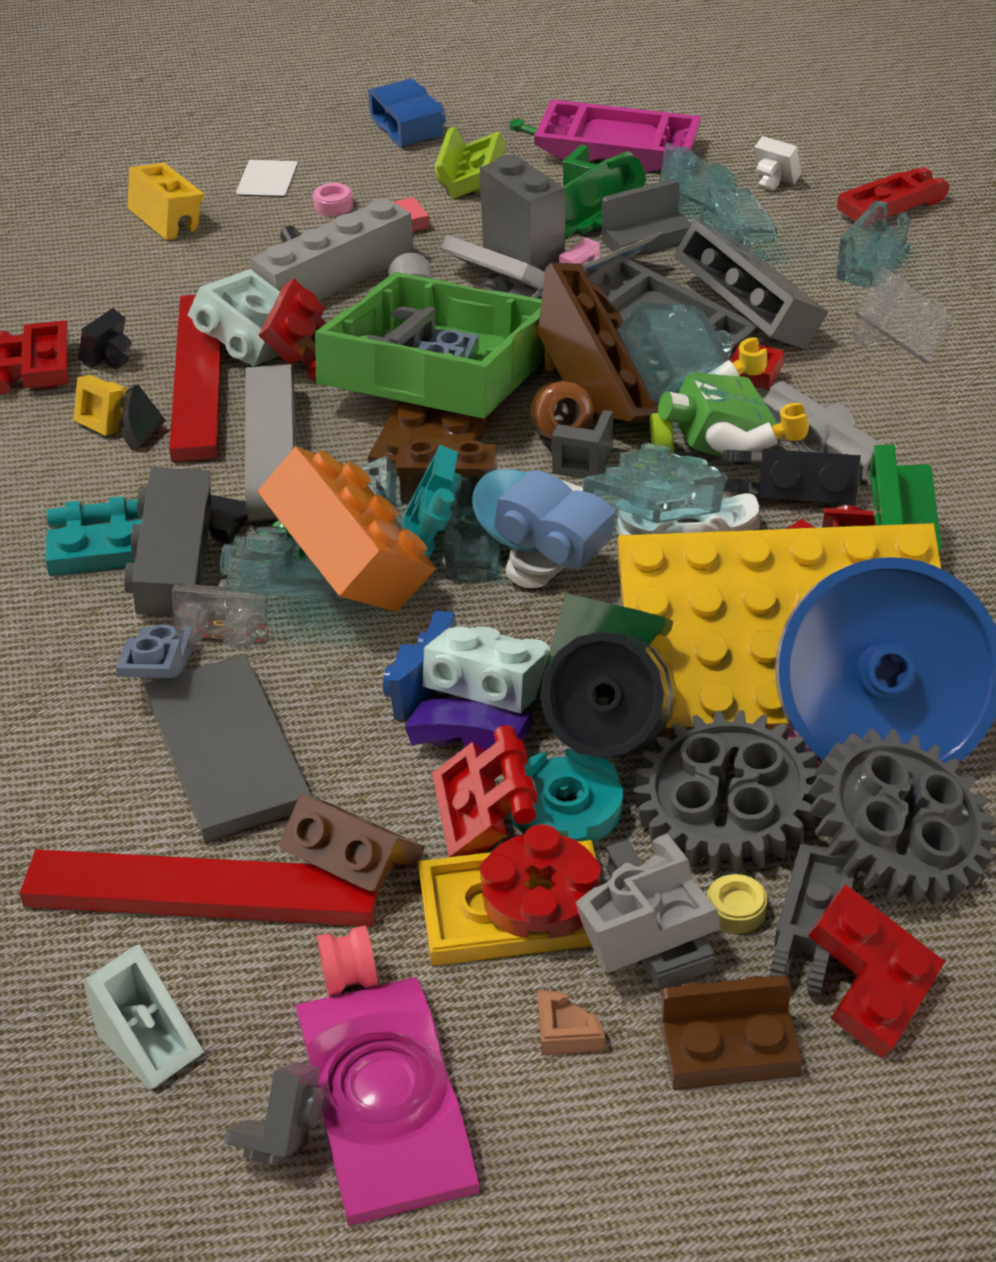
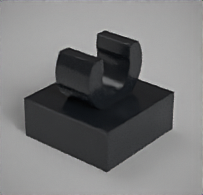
(105, 341)

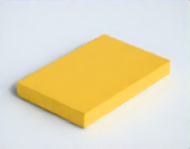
(457, 920)

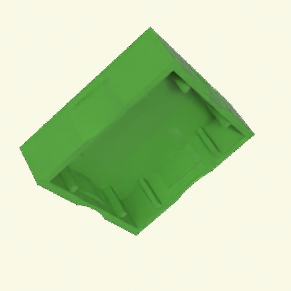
(456, 384)

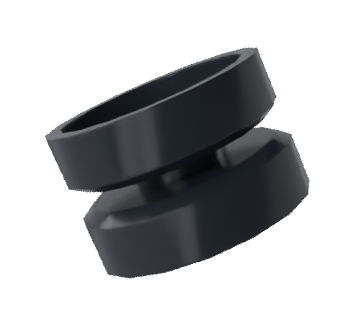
(580, 710)

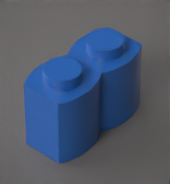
(406, 112)

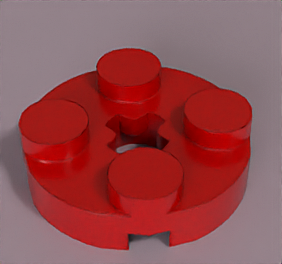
(531, 857)

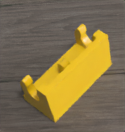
(162, 197)

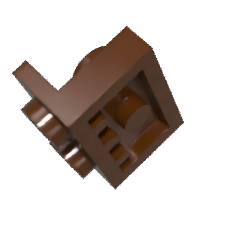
(413, 459)
(346, 843)
(729, 1032)

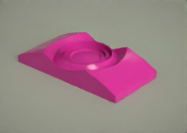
(614, 131)
(386, 1101)

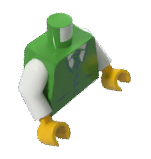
(726, 410)

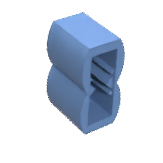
(554, 519)

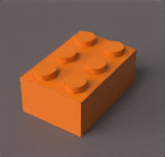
(347, 529)

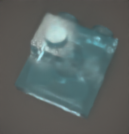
(659, 485)
(271, 566)

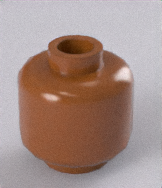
(575, 400)

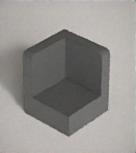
(580, 450)

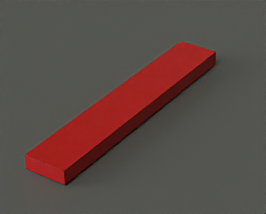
(195, 391)
(194, 888)

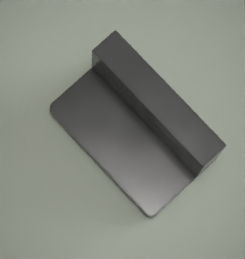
(644, 213)

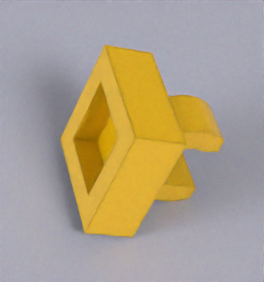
(98, 404)

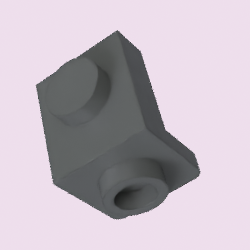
(291, 1112)

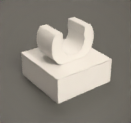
(776, 163)

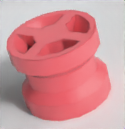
(347, 960)

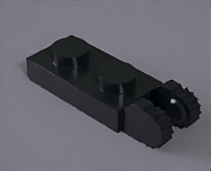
(798, 476)

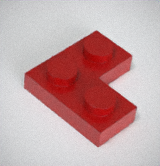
(889, 965)

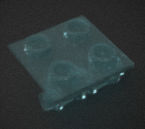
(693, 174)

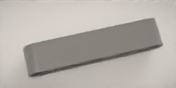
(268, 430)

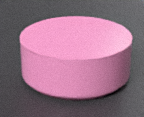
(332, 199)

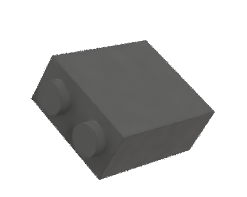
(522, 212)

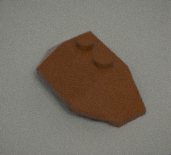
(585, 345)

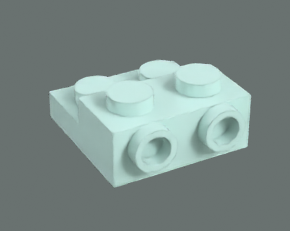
(235, 314)
(485, 666)

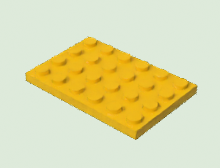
(734, 599)

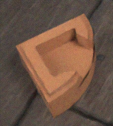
(567, 1026)

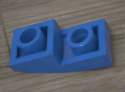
(405, 678)

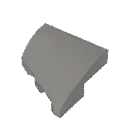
(646, 909)

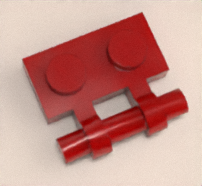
(293, 324)
(36, 356)
(473, 804)

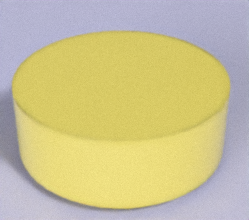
(739, 903)

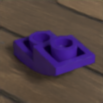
(456, 718)

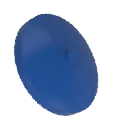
(887, 652)

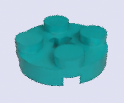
(597, 793)

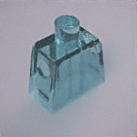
(672, 343)

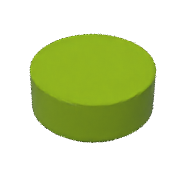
(661, 432)

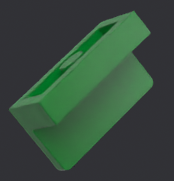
(902, 492)

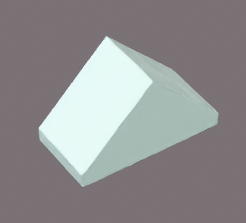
(140, 1018)

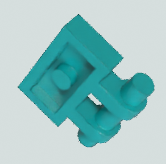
(432, 500)
(90, 547)

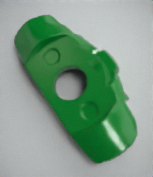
(612, 177)

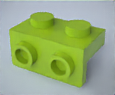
(460, 163)

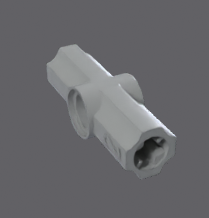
(830, 428)

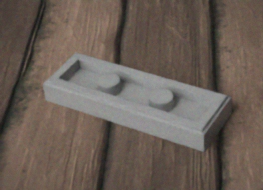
(494, 262)

